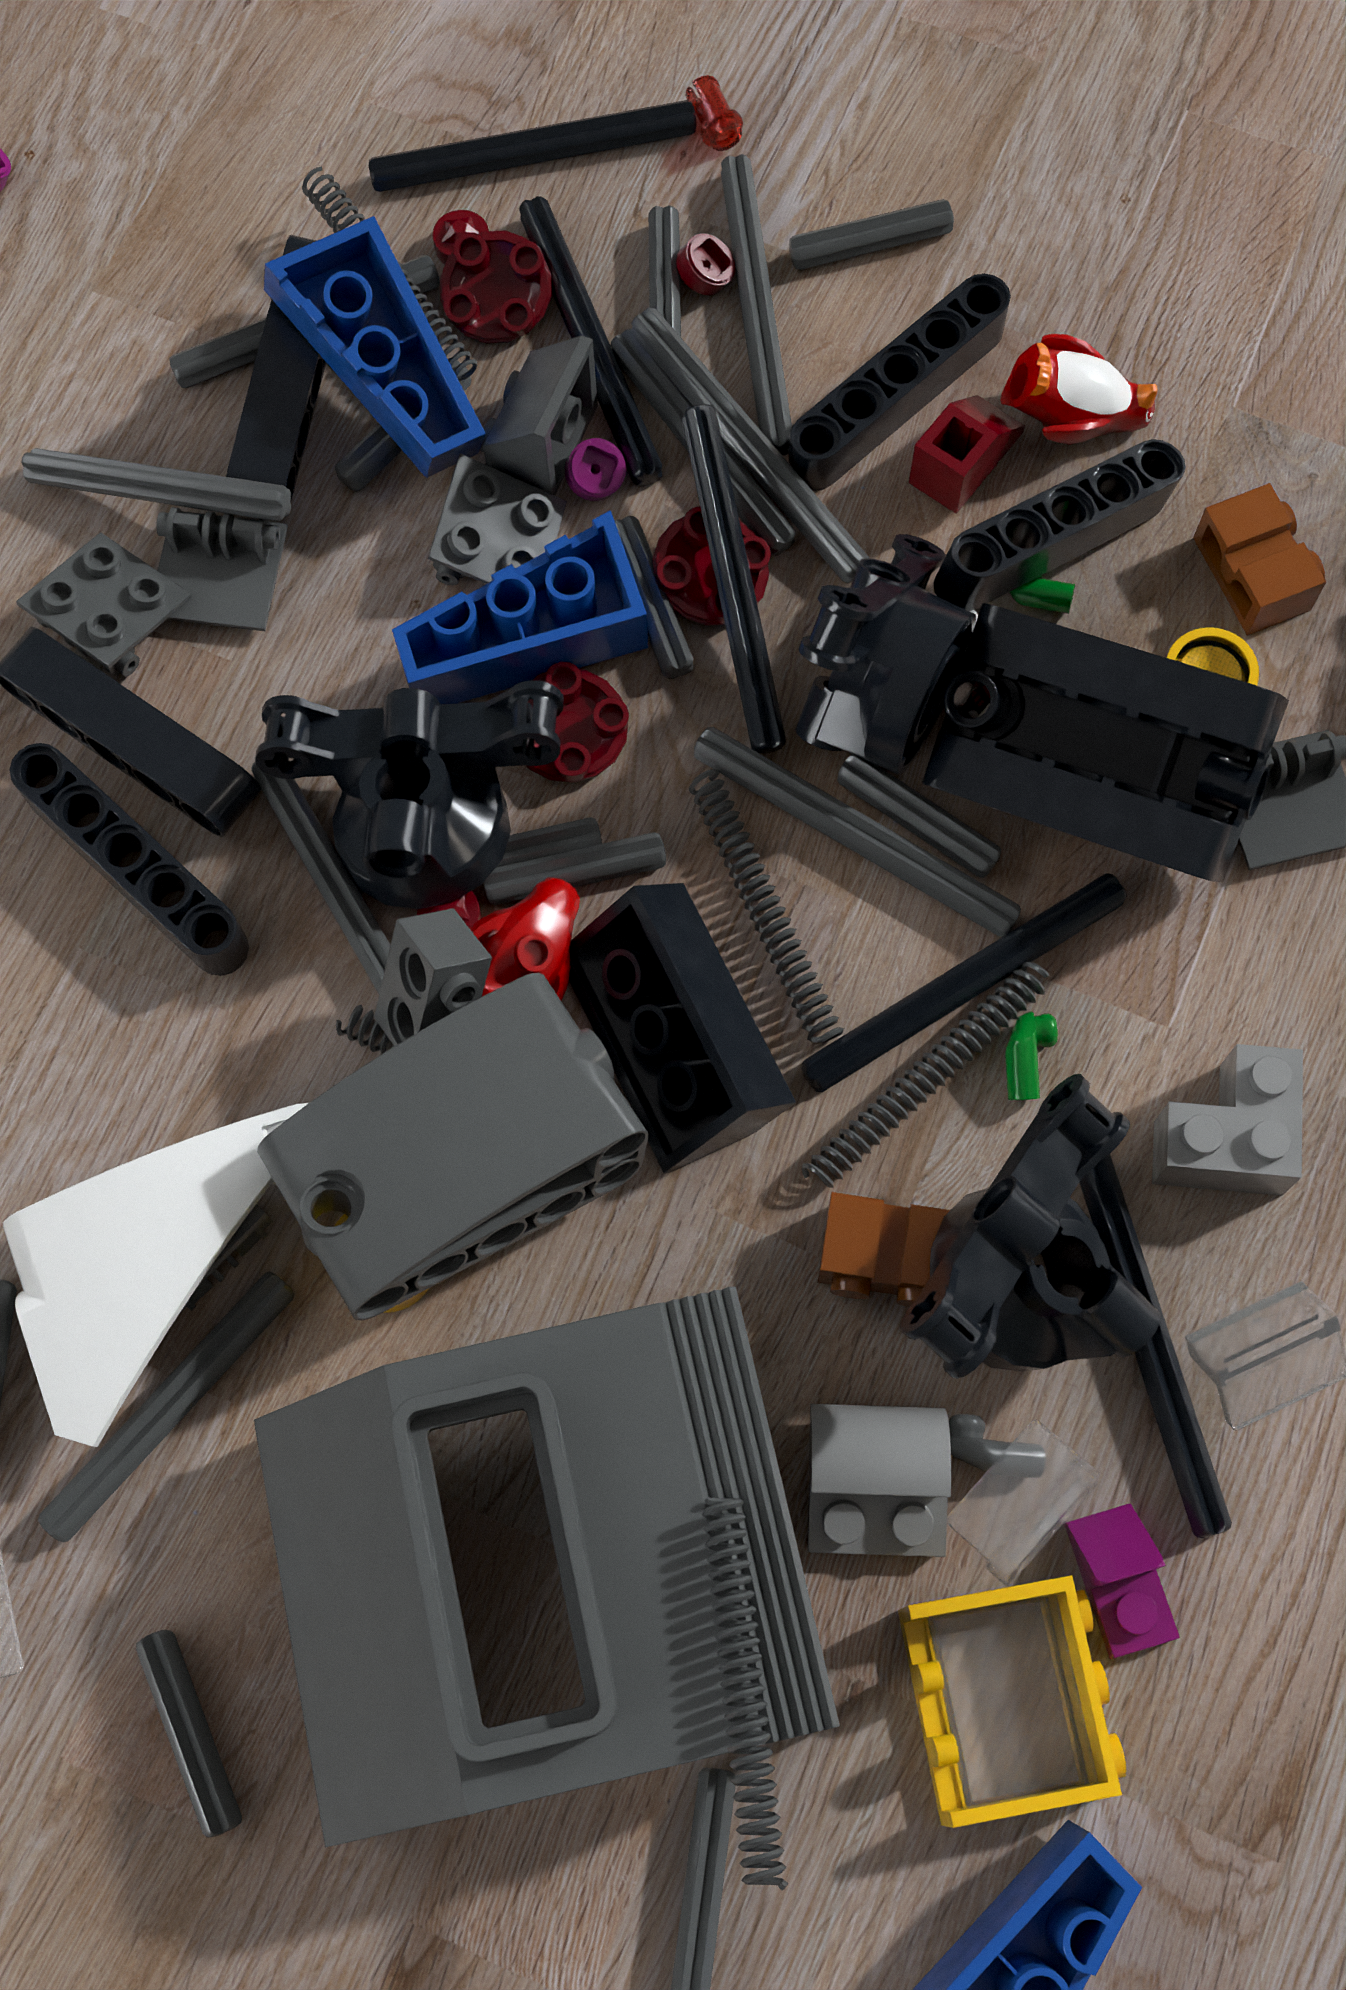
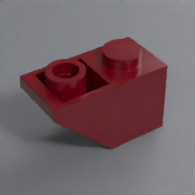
(962, 450)

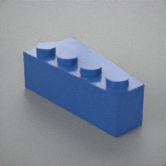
(374, 335)
(559, 607)
(1046, 1925)

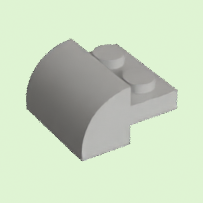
(878, 1480)

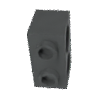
(429, 973)

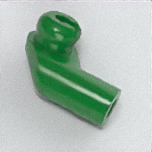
(1045, 595)
(1022, 1054)

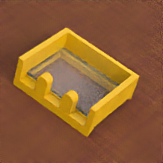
(1011, 1701)

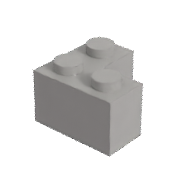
(1248, 1139)

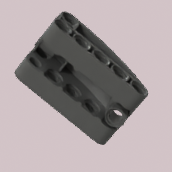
(455, 1145)

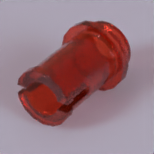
(719, 123)

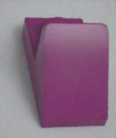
(1122, 1580)

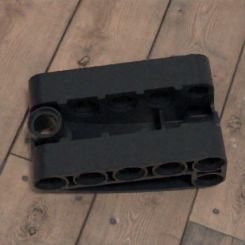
(1106, 742)

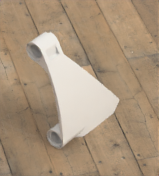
(120, 1260)

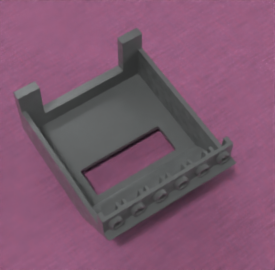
(629, 1438)

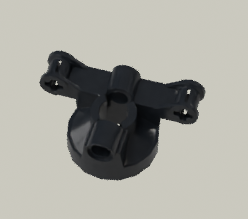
(888, 658)
(412, 755)
(983, 1286)

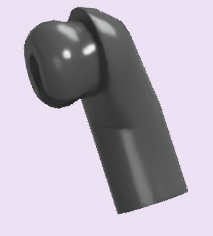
(968, 1442)

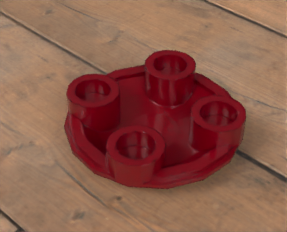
(495, 286)
(686, 570)
(589, 727)

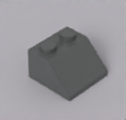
(544, 414)

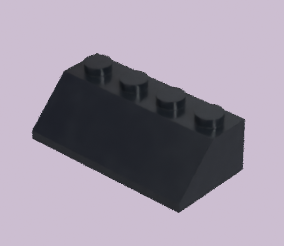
(675, 1025)

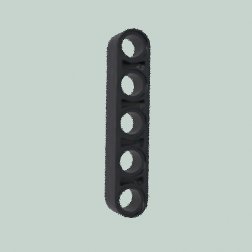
(908, 359)
(278, 400)
(1058, 524)
(127, 731)
(115, 835)

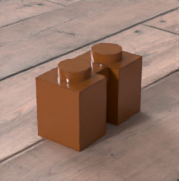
(1258, 560)
(877, 1247)

